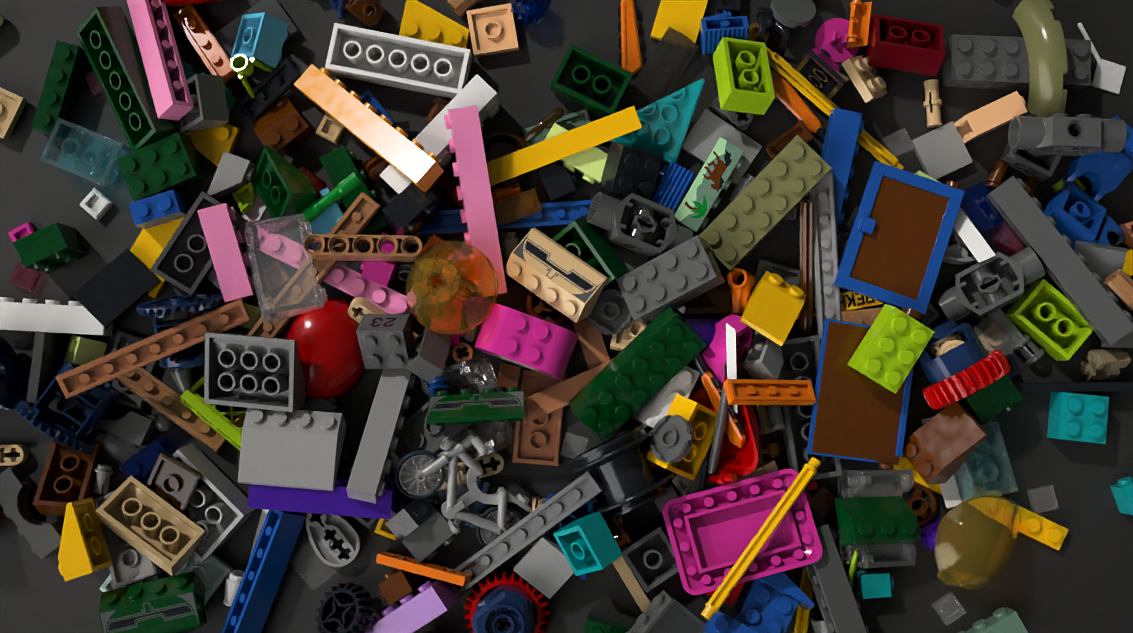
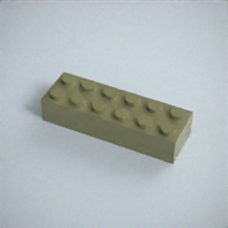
(765, 202)

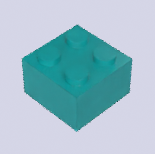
(1078, 417)
(588, 544)

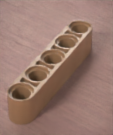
(352, 243)

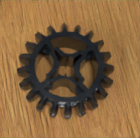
(338, 612)

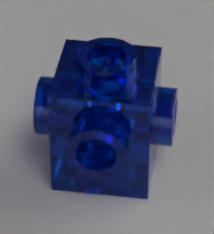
(530, 11)

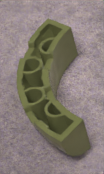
(1046, 56)

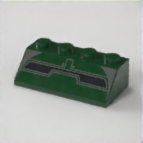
(478, 407)
(154, 606)

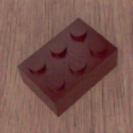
(906, 45)

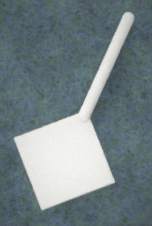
(1107, 74)

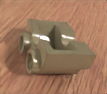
(1104, 364)

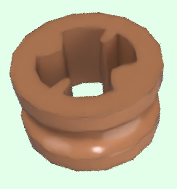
(455, 354)

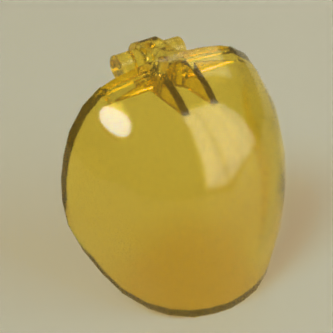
(976, 541)

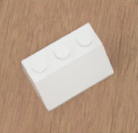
(660, 403)

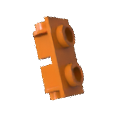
(859, 24)

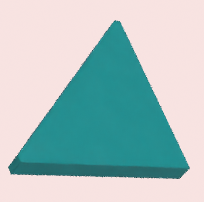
(665, 122)

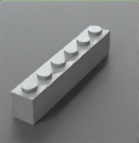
(380, 435)

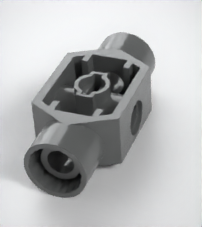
(1067, 135)
(637, 224)
(990, 285)

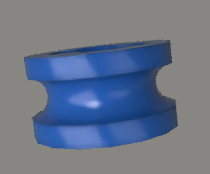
(438, 384)

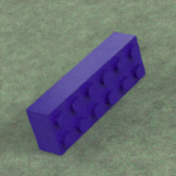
(326, 502)

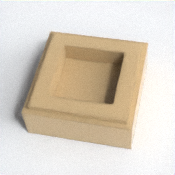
(330, 129)

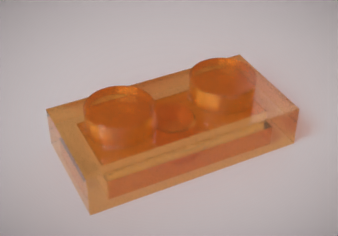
(516, 207)

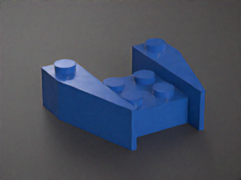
(765, 608)

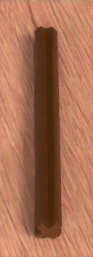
(807, 266)

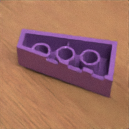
(416, 609)

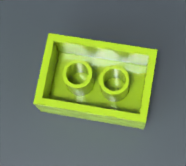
(743, 76)
(1049, 320)
(890, 348)

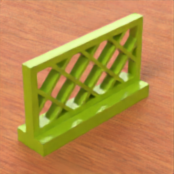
(212, 416)

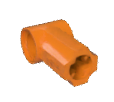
(738, 293)

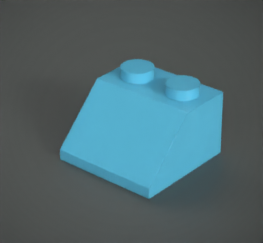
(261, 37)

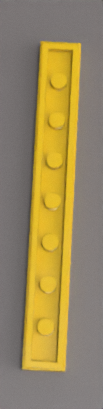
(563, 145)

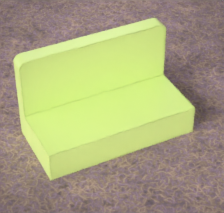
(83, 350)

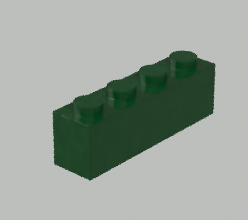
(60, 87)
(341, 164)

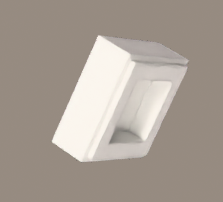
(96, 204)

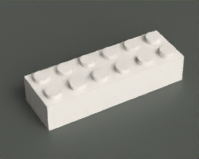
(398, 61)
(435, 136)

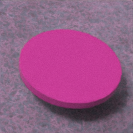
(832, 38)

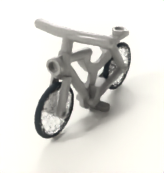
(423, 473)

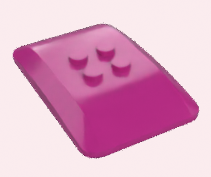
(718, 524)

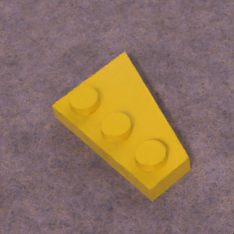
(429, 25)
(214, 141)

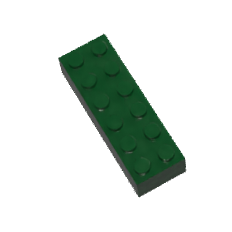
(122, 75)
(637, 373)

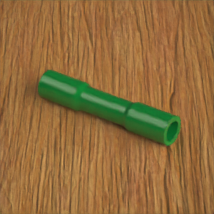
(342, 189)

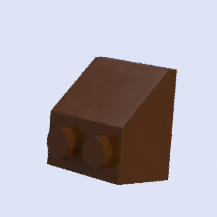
(282, 127)

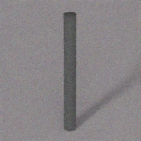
(718, 433)

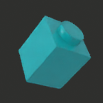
(874, 584)

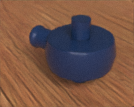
(339, 5)

